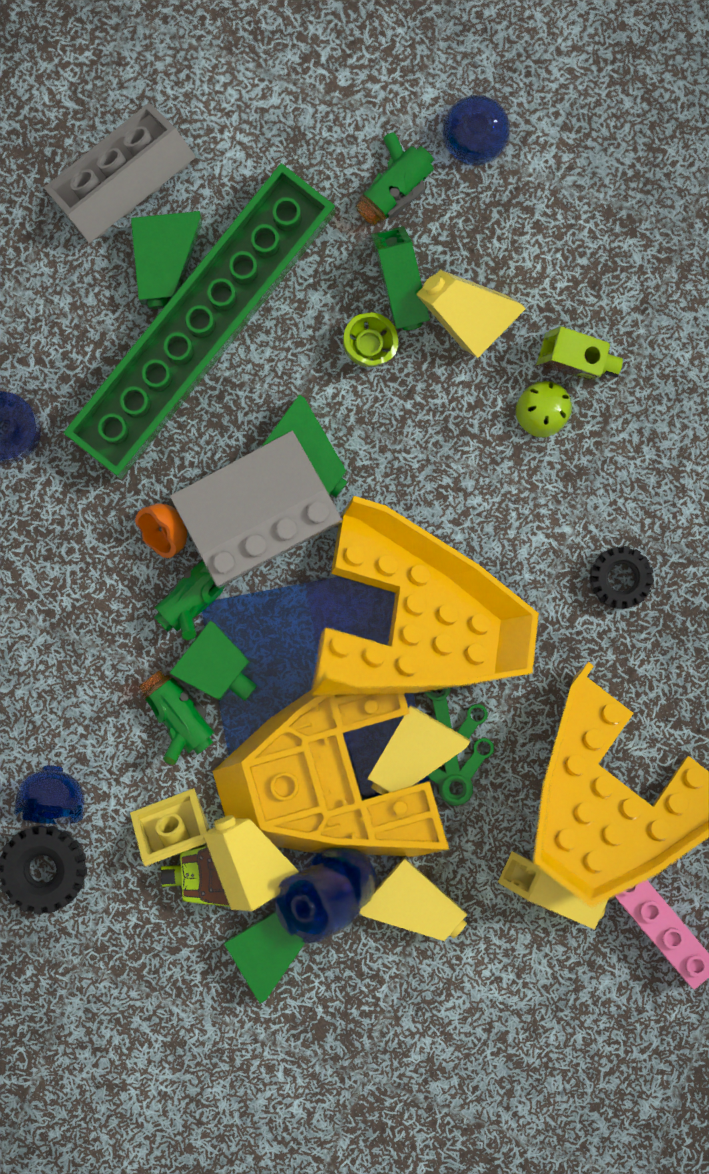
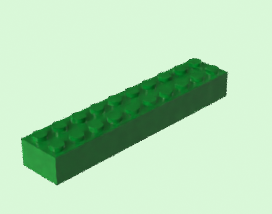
(201, 321)

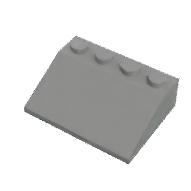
(256, 509)

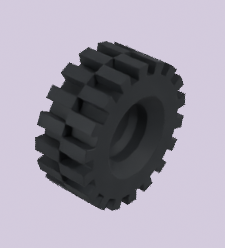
(16, 874)

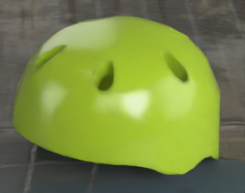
(369, 341)
(547, 404)

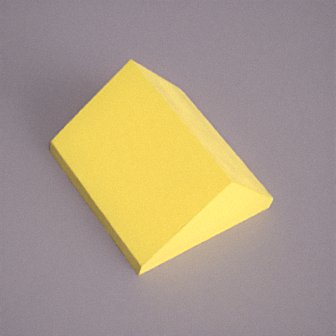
(169, 827)

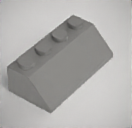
(120, 172)

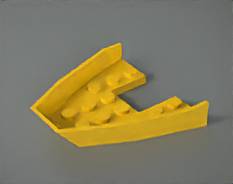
(448, 614)
(303, 789)
(593, 827)

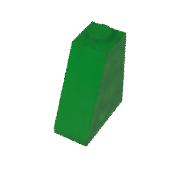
(163, 253)
(400, 277)
(314, 442)
(263, 953)

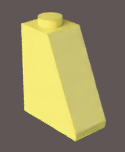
(469, 310)
(415, 751)
(246, 863)
(540, 888)
(415, 904)

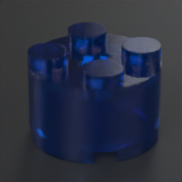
(24, 429)
(316, 902)

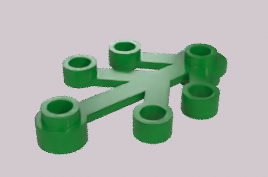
(453, 773)

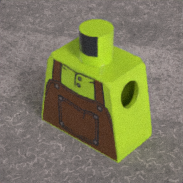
(566, 350)
(197, 877)

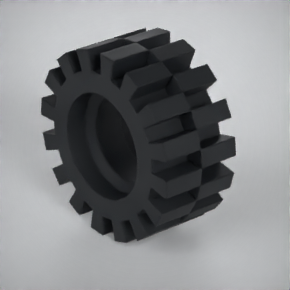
(642, 577)

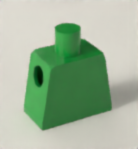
(215, 665)

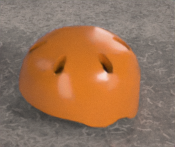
(173, 534)

